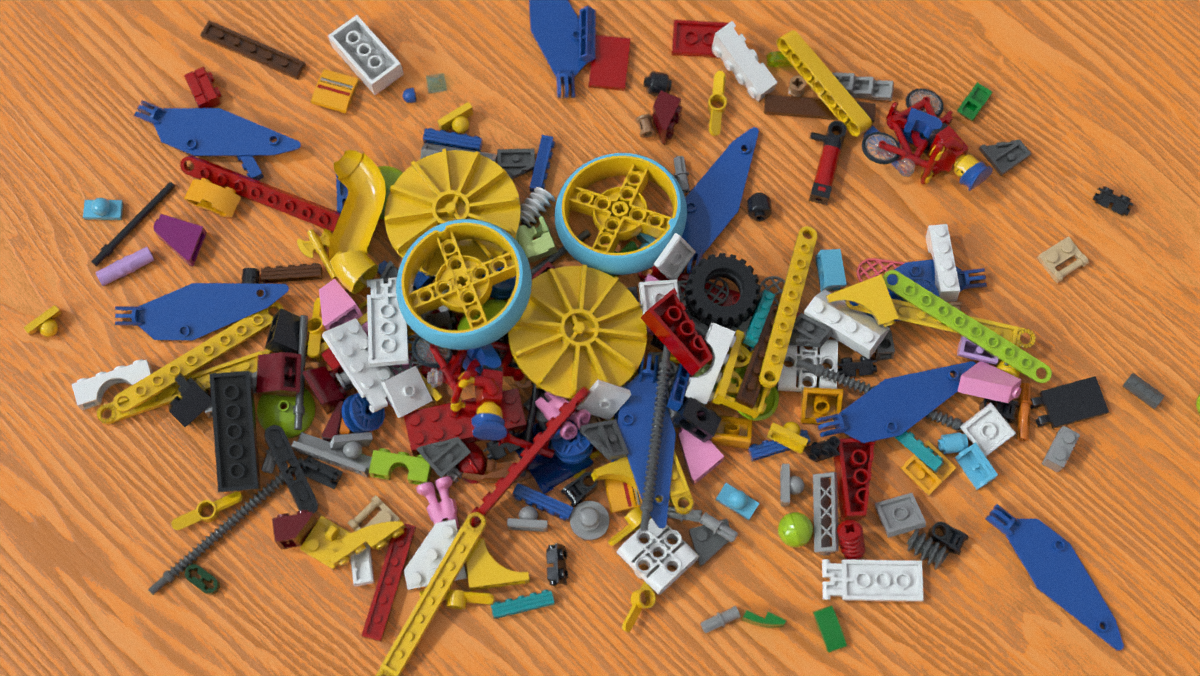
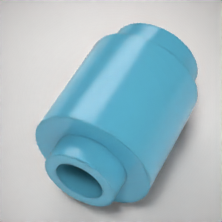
(953, 443)

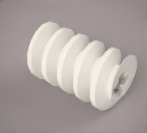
(534, 205)

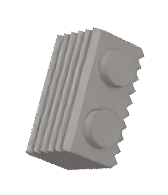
(1061, 449)

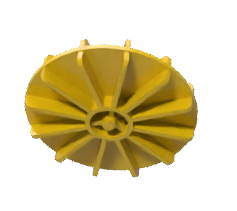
(449, 189)
(578, 331)

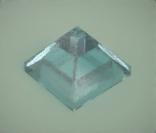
(436, 83)

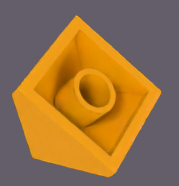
(820, 403)
(733, 432)

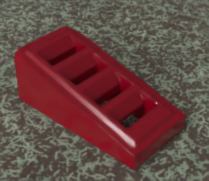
(333, 425)

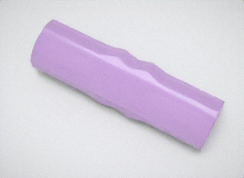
(125, 266)

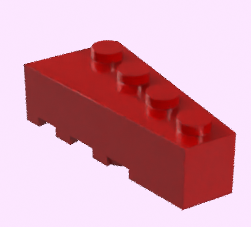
(677, 332)
(853, 477)

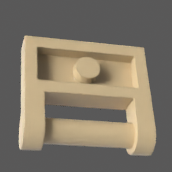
(1058, 255)
(384, 515)

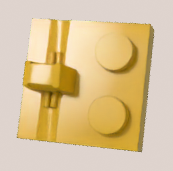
(324, 541)

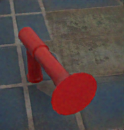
(522, 443)

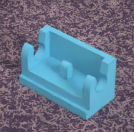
(830, 269)
(976, 466)

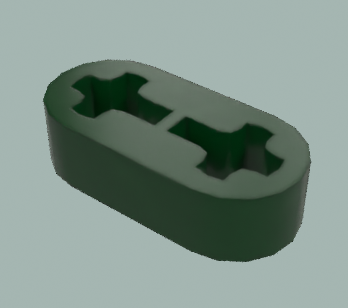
(204, 576)

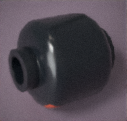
(657, 82)
(759, 206)

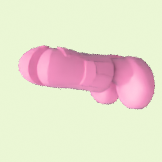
(550, 409)
(447, 506)

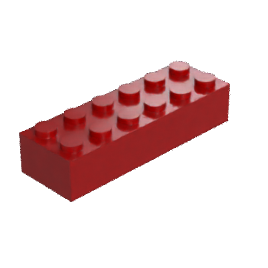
(442, 424)

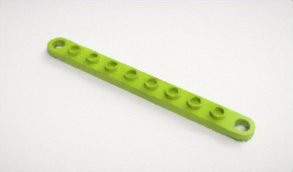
(967, 326)

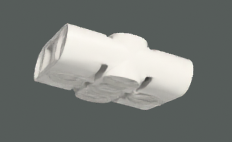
(827, 354)
(658, 575)

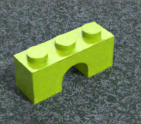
(385, 462)

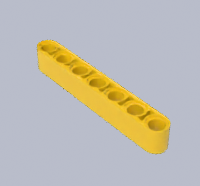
(824, 83)

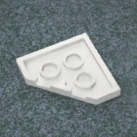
(430, 554)

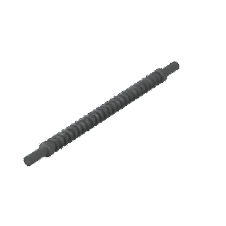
(820, 370)
(646, 506)
(169, 576)

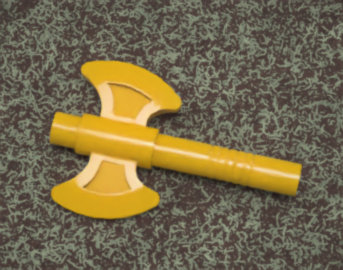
(317, 244)

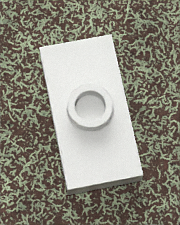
(362, 568)

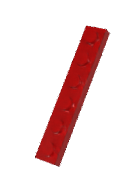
(388, 584)

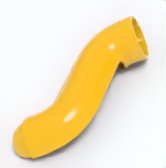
(356, 220)

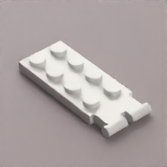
(386, 325)
(350, 348)
(873, 580)

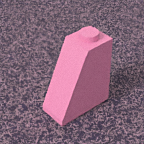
(337, 305)
(989, 383)
(698, 455)

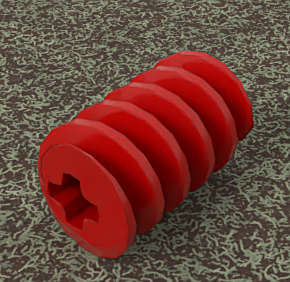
(851, 539)

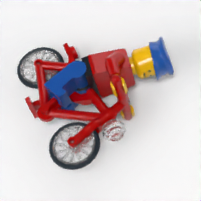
(930, 136)
(484, 369)

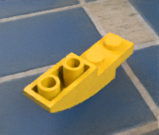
(374, 535)

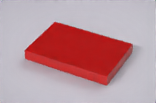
(694, 37)
(610, 63)

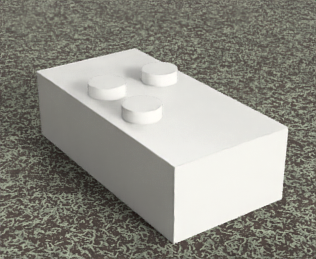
(366, 55)

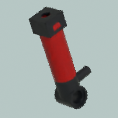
(828, 161)

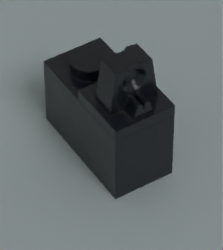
(284, 333)
(192, 402)

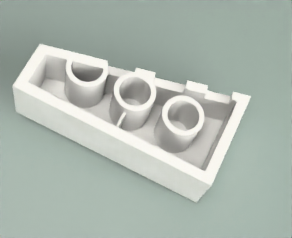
(743, 62)

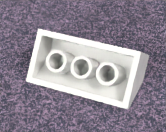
(848, 326)

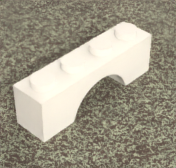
(946, 276)
(719, 341)
(90, 391)

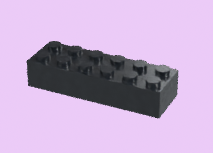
(235, 431)

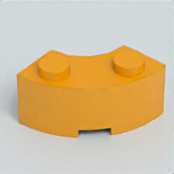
(212, 197)

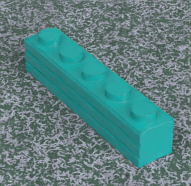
(758, 318)
(920, 451)
(522, 604)

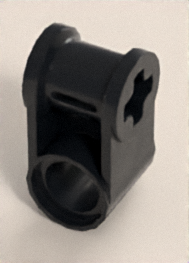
(1007, 410)
(579, 489)
(949, 537)

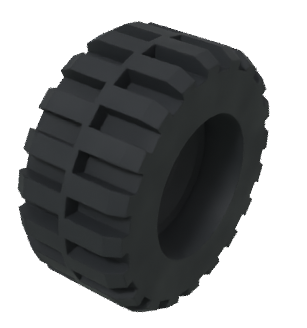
(726, 268)

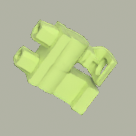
(537, 248)

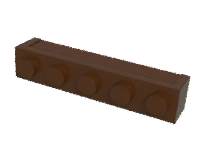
(291, 273)

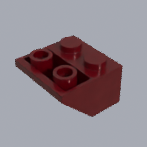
(666, 114)
(278, 374)
(293, 529)

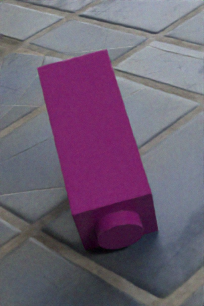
(181, 237)

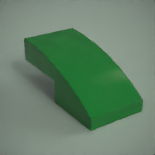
(974, 101)
(770, 620)
(829, 628)

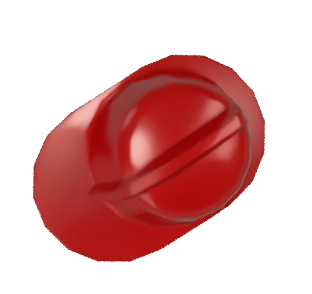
(473, 463)

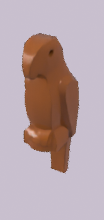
(494, 472)

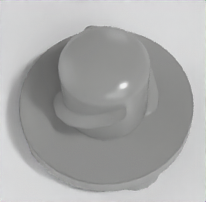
(589, 520)

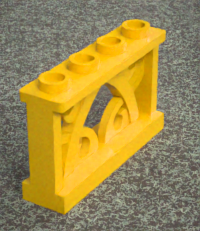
(727, 388)

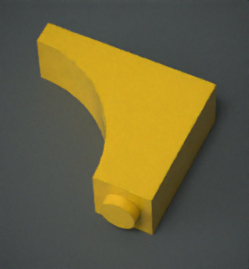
(871, 295)
(616, 470)
(487, 573)

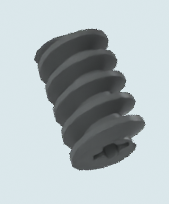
(927, 549)

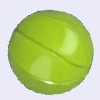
(795, 529)

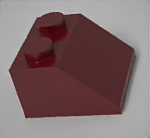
(325, 388)

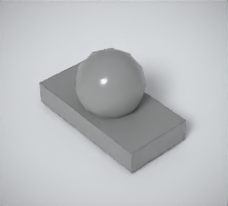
(351, 443)
(789, 485)
(527, 521)

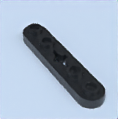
(282, 452)

